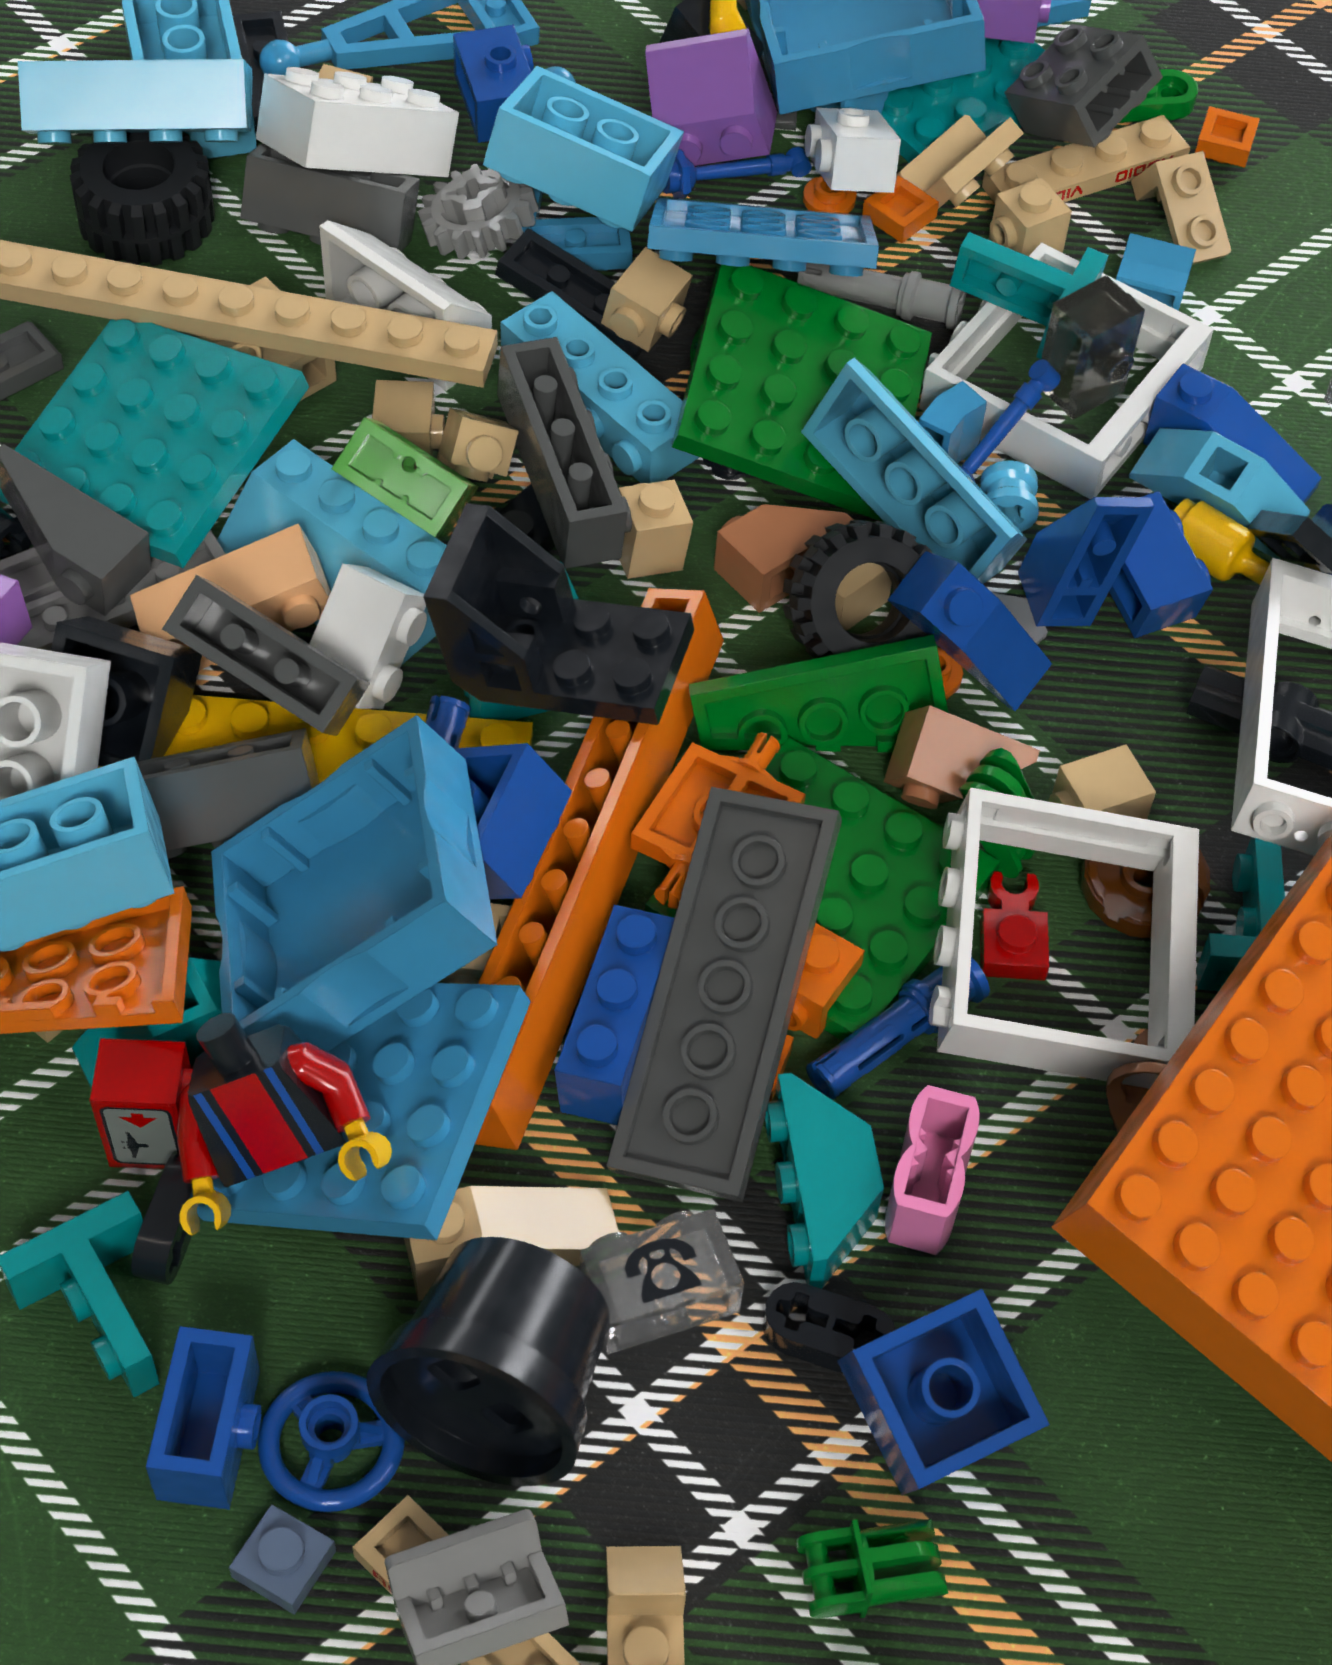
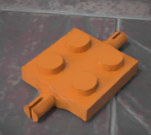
(675, 815)

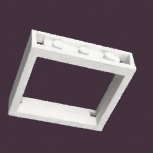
(1077, 465)
(1089, 835)

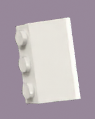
(378, 276)

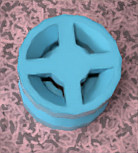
(1013, 490)

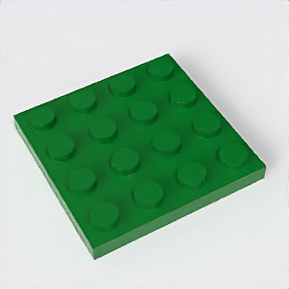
(767, 365)
(878, 882)

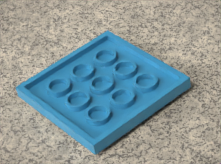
(763, 232)
(427, 1090)

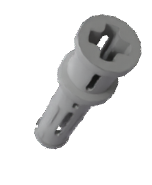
(906, 294)

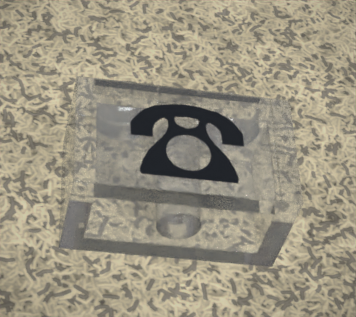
(664, 1278)

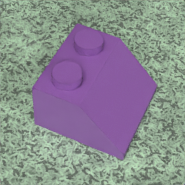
(714, 95)

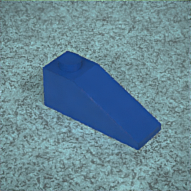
(1205, 404)
(1080, 558)
(971, 627)

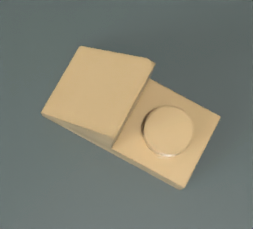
(645, 1605)

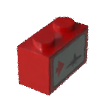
(139, 1099)

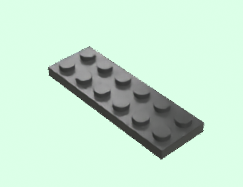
(725, 994)

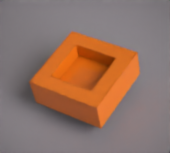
(1227, 136)
(901, 212)

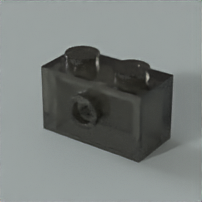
(1092, 345)

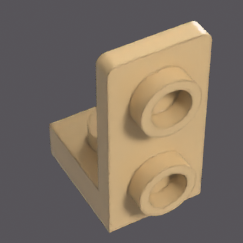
(1188, 202)

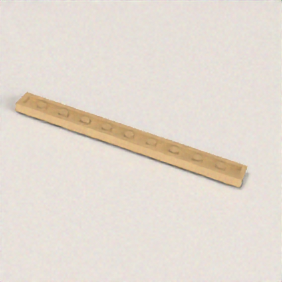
(247, 314)

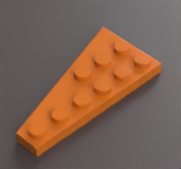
(103, 974)

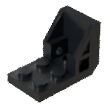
(525, 641)

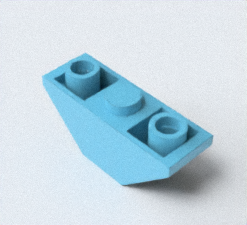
(1215, 471)

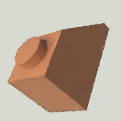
(759, 546)
(940, 752)

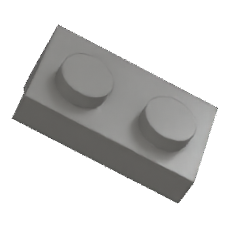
(475, 1591)

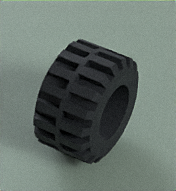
(142, 198)
(824, 567)

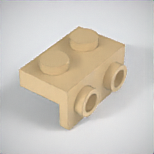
(957, 156)

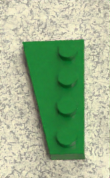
(823, 700)

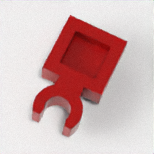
(1013, 936)

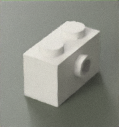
(853, 149)
(370, 628)

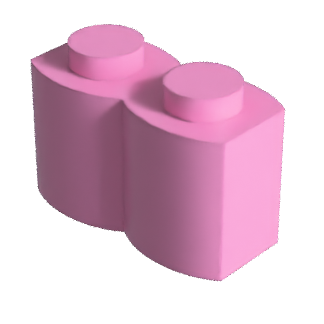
(931, 1169)

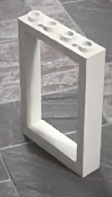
(1298, 605)

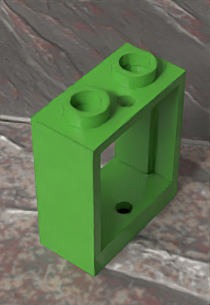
(385, 468)

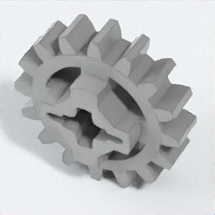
(476, 212)

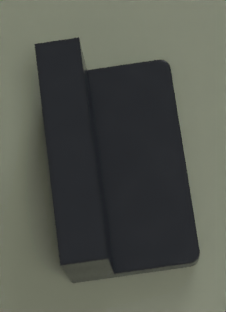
(1298, 537)

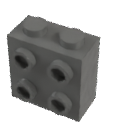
(1083, 84)

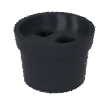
(496, 1363)

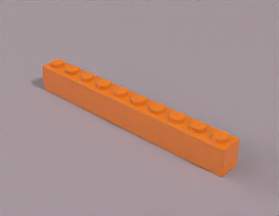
(583, 871)

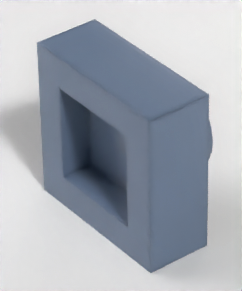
(282, 1559)

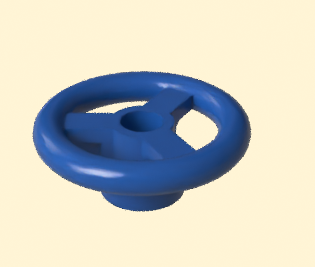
(314, 1418)

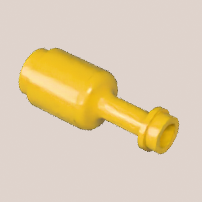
(1220, 542)

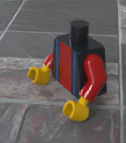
(263, 1107)

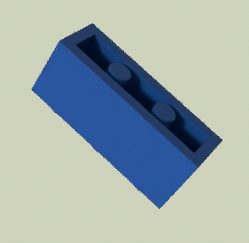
(612, 1015)

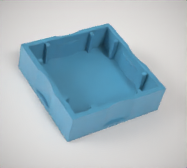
(863, 47)
(354, 892)

